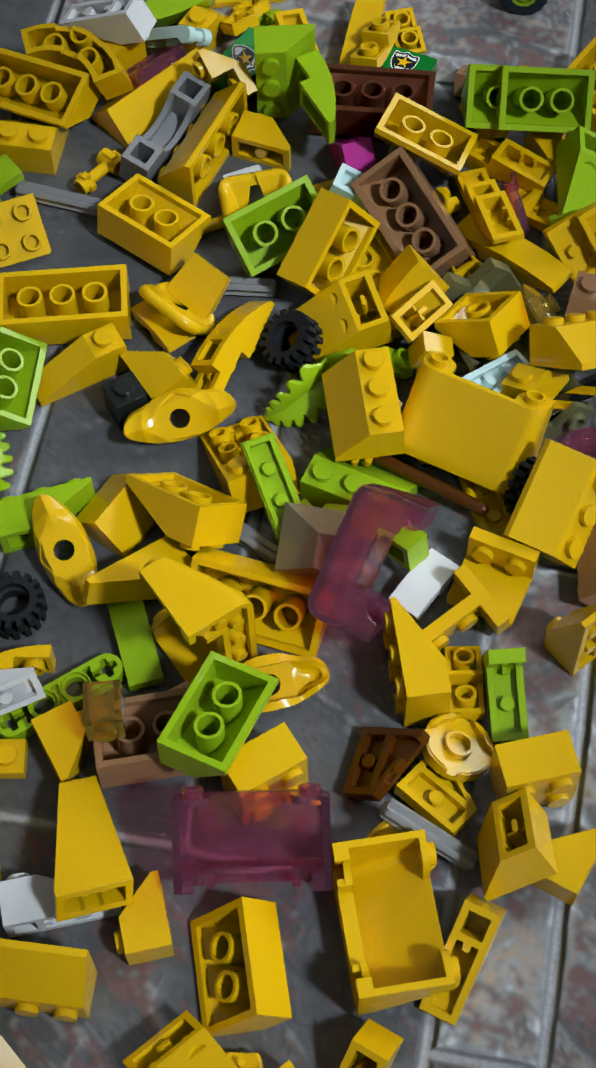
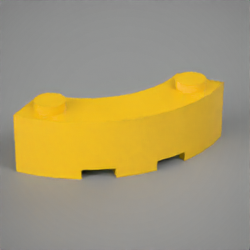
(80, 51)

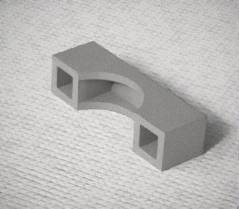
(152, 150)

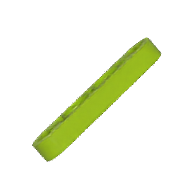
(57, 693)

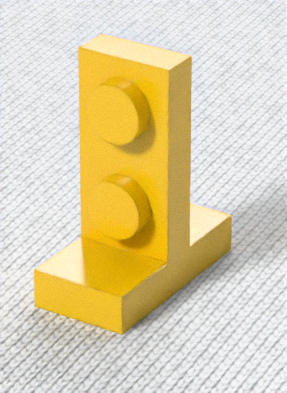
(465, 613)

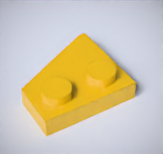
(437, 798)

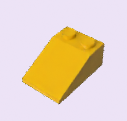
(189, 509)

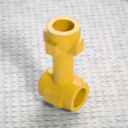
(107, 162)

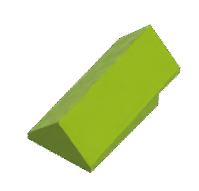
(527, 98)

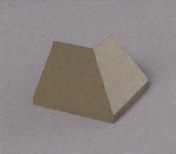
(305, 538)

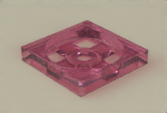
(155, 63)

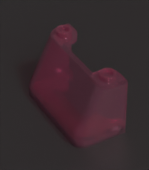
(345, 581)
(251, 837)

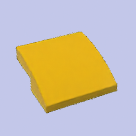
(575, 240)

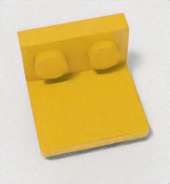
(21, 231)
(501, 567)

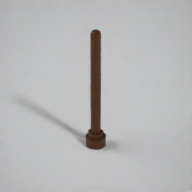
(432, 484)

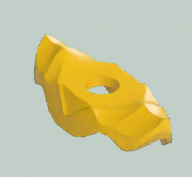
(153, 424)
(55, 523)
(297, 676)

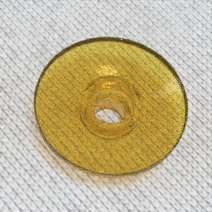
(538, 304)

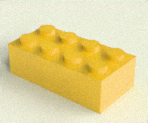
(65, 302)

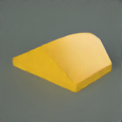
(406, 277)

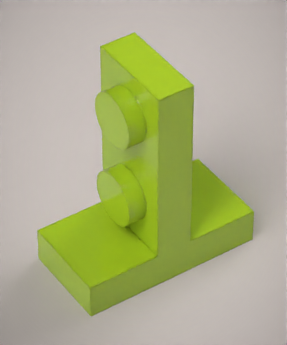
(506, 694)

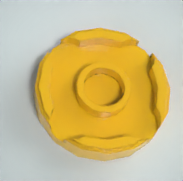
(457, 748)

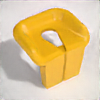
(235, 189)
(194, 286)

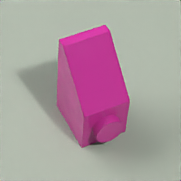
(354, 152)

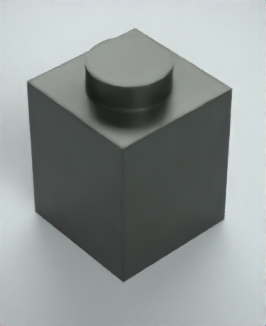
(123, 397)

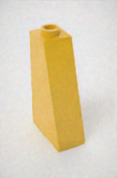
(89, 856)

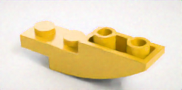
(230, 340)

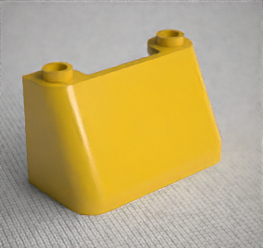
(471, 426)
(198, 616)
(390, 920)

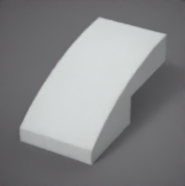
(425, 583)

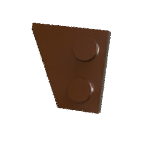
(381, 760)

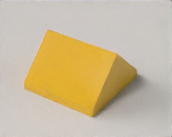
(116, 517)

